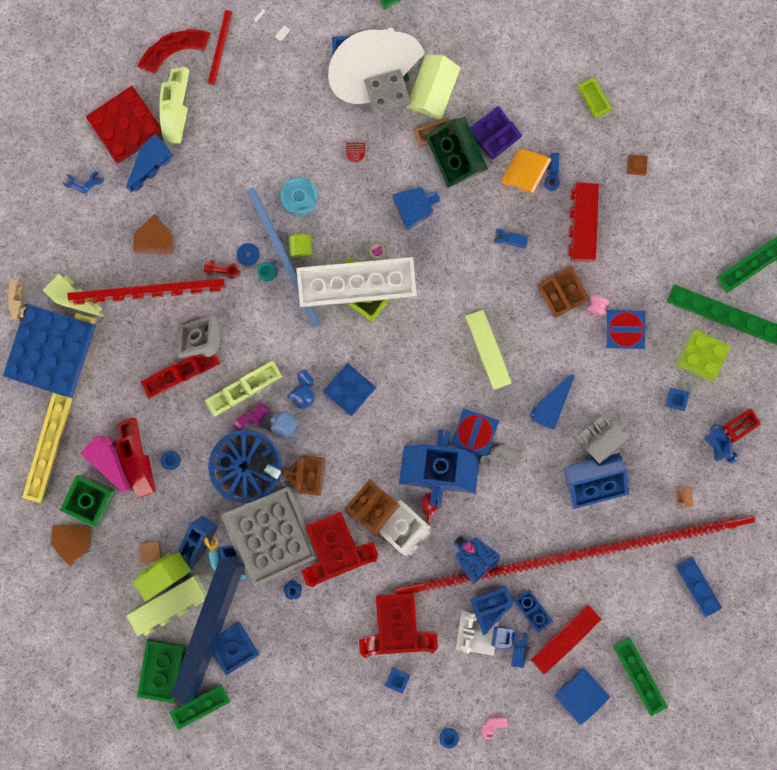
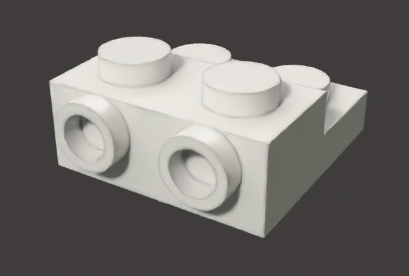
(405, 529)

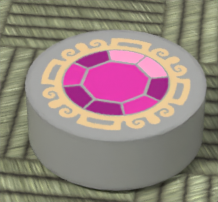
(377, 251)

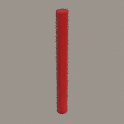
(219, 48)

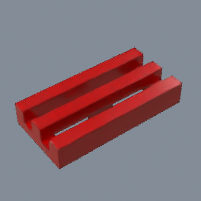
(731, 432)

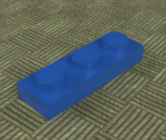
(698, 587)

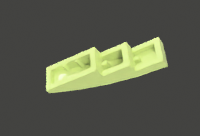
(488, 350)
(243, 389)

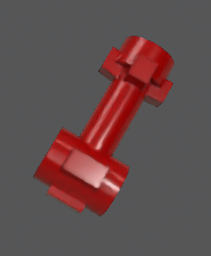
(231, 270)

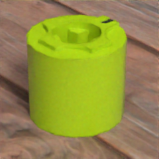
(300, 246)

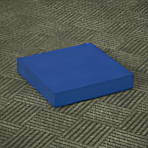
(234, 648)

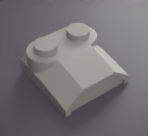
(199, 337)

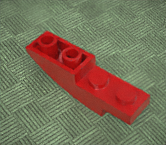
(133, 460)

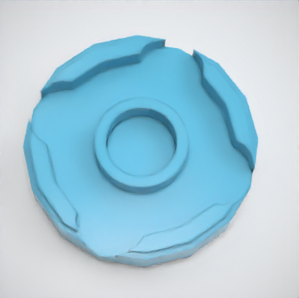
(303, 201)

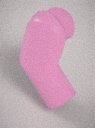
(491, 725)

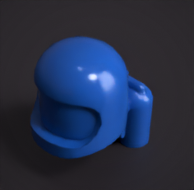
(302, 394)

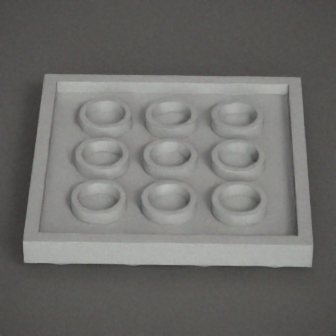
(269, 537)

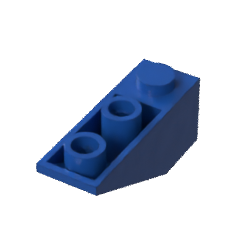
(149, 159)

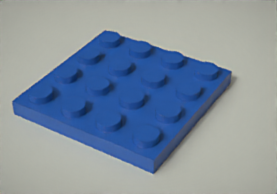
(49, 351)

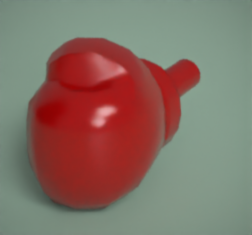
(428, 510)

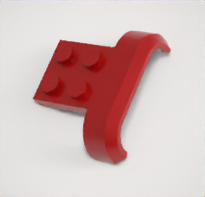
(335, 550)
(397, 628)

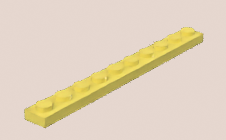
(49, 441)

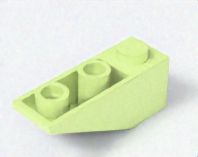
(58, 290)

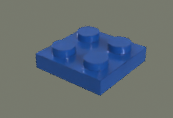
(349, 389)

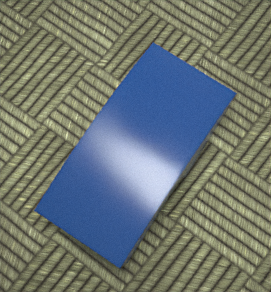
(533, 611)

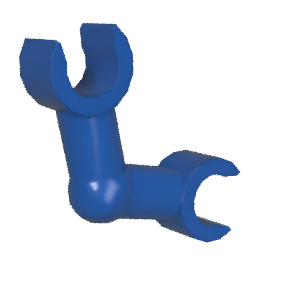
(84, 188)

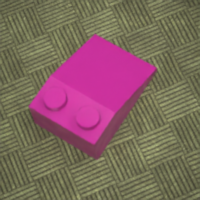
(104, 456)

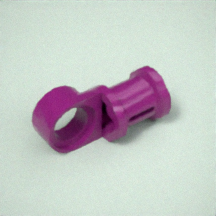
(254, 415)

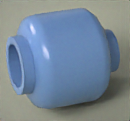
(284, 425)

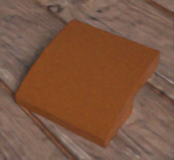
(563, 292)
(372, 507)

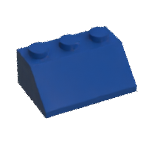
(596, 482)

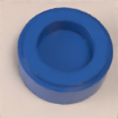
(170, 460)
(449, 738)

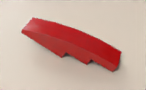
(178, 374)
(566, 639)

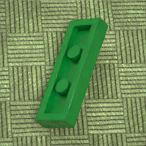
(200, 706)

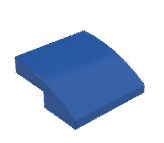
(582, 696)

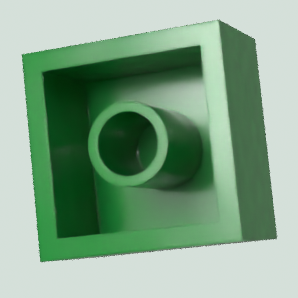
(88, 500)

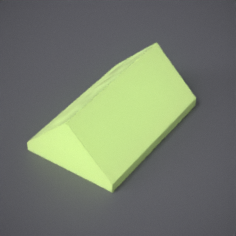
(433, 86)

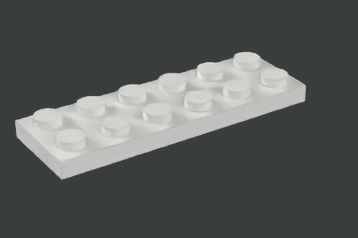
(356, 282)

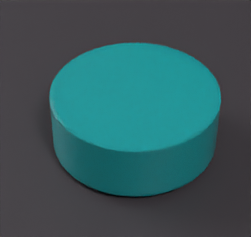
(267, 271)

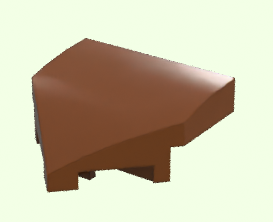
(153, 238)
(306, 474)
(71, 541)

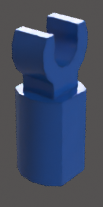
(511, 239)
(519, 651)

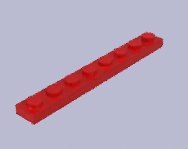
(139, 292)

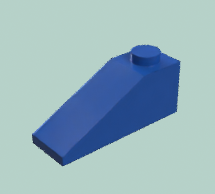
(550, 407)
(193, 542)

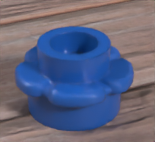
(292, 585)

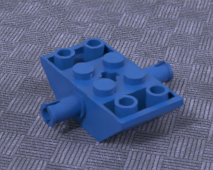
(420, 470)

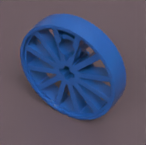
(236, 464)

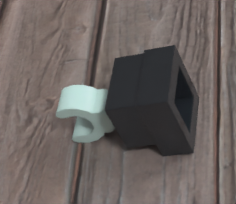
(260, 464)

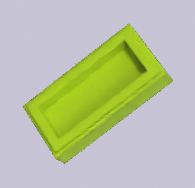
(594, 97)

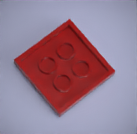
(124, 124)

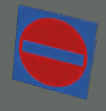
(626, 329)
(475, 432)

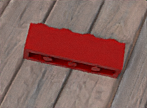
(584, 222)

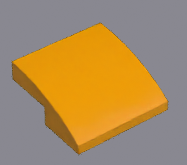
(525, 170)

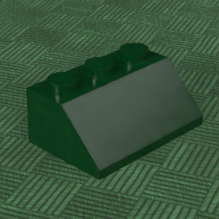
(456, 153)

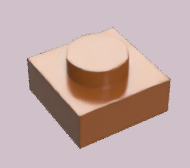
(636, 165)

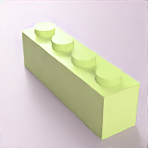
(168, 604)

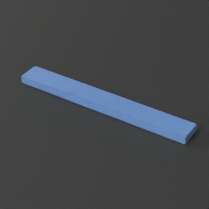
(281, 251)

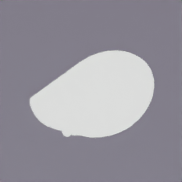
(367, 56)

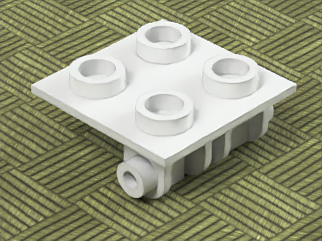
(471, 638)

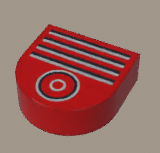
(355, 152)

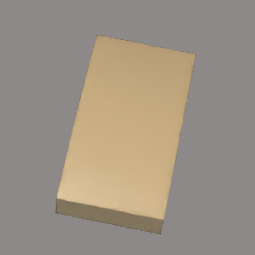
(15, 306)

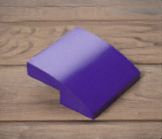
(495, 132)

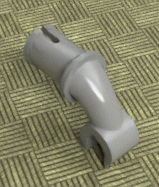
(501, 451)

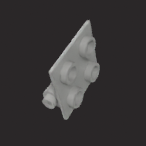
(387, 91)
(601, 438)

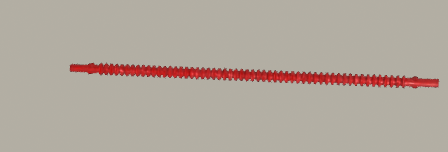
(580, 554)

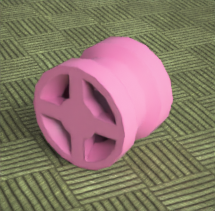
(598, 305)

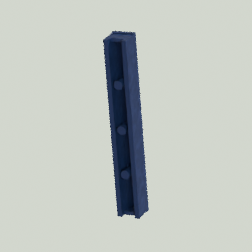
(207, 630)

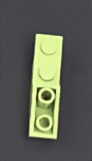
(172, 110)

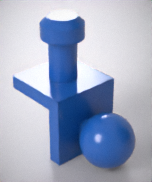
(721, 444)

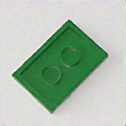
(160, 670)

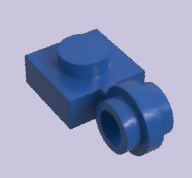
(553, 168)

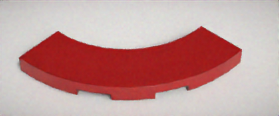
(170, 44)

